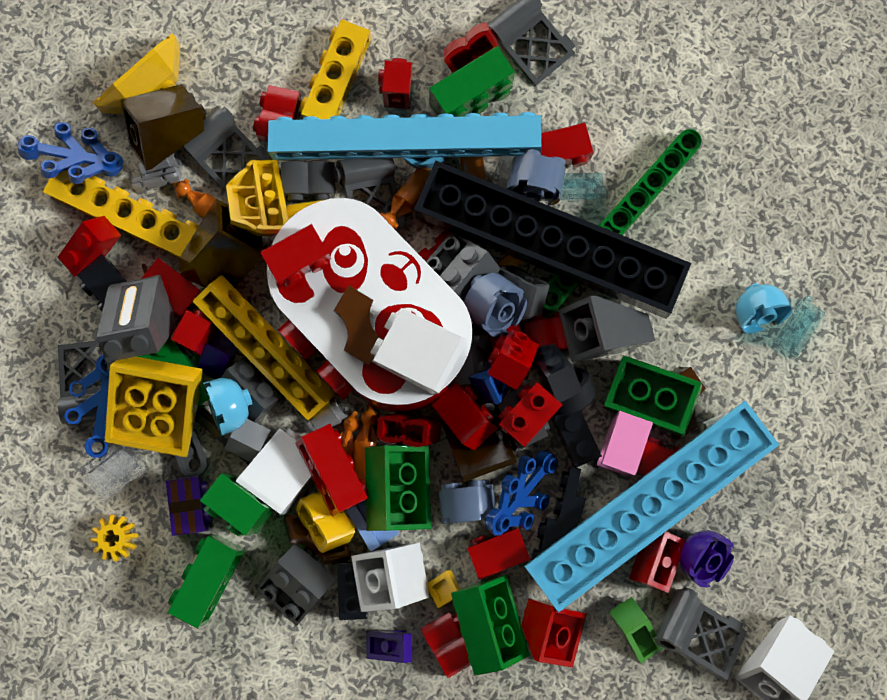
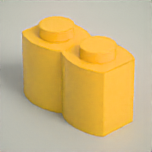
(324, 529)

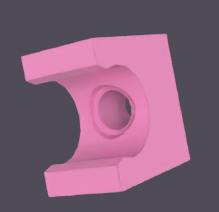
(624, 443)

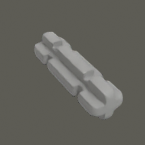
(156, 179)

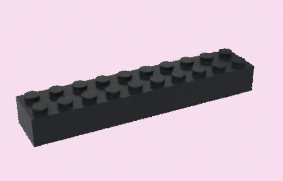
(552, 239)

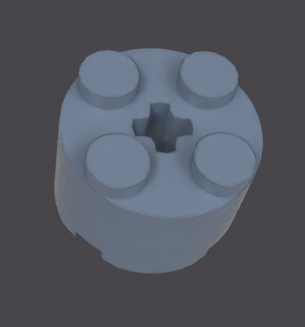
(537, 176)
(495, 303)
(466, 503)

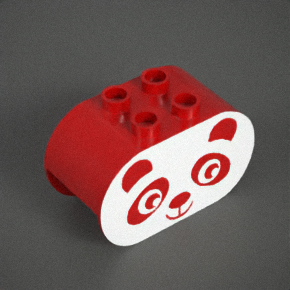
(385, 268)

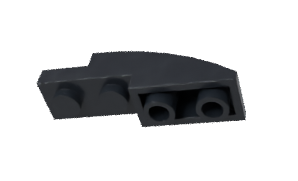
(567, 507)

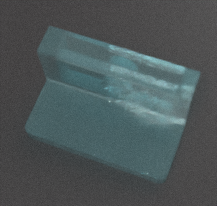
(582, 187)
(799, 327)

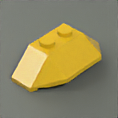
(153, 72)
(257, 199)

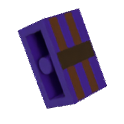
(185, 506)

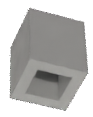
(247, 440)

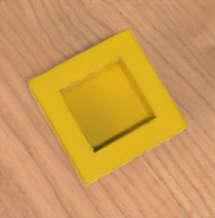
(442, 587)

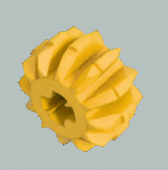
(118, 528)

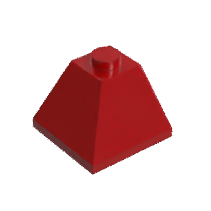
(552, 634)

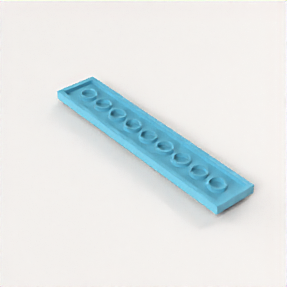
(651, 506)

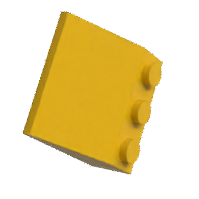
(152, 405)

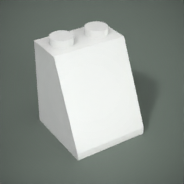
(418, 350)
(277, 472)
(390, 577)
(786, 663)

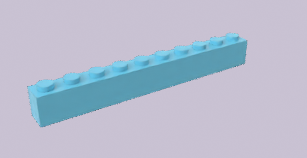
(403, 137)

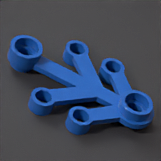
(102, 161)
(98, 399)
(501, 518)

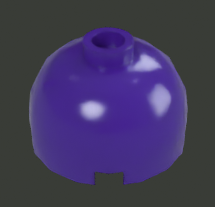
(706, 557)

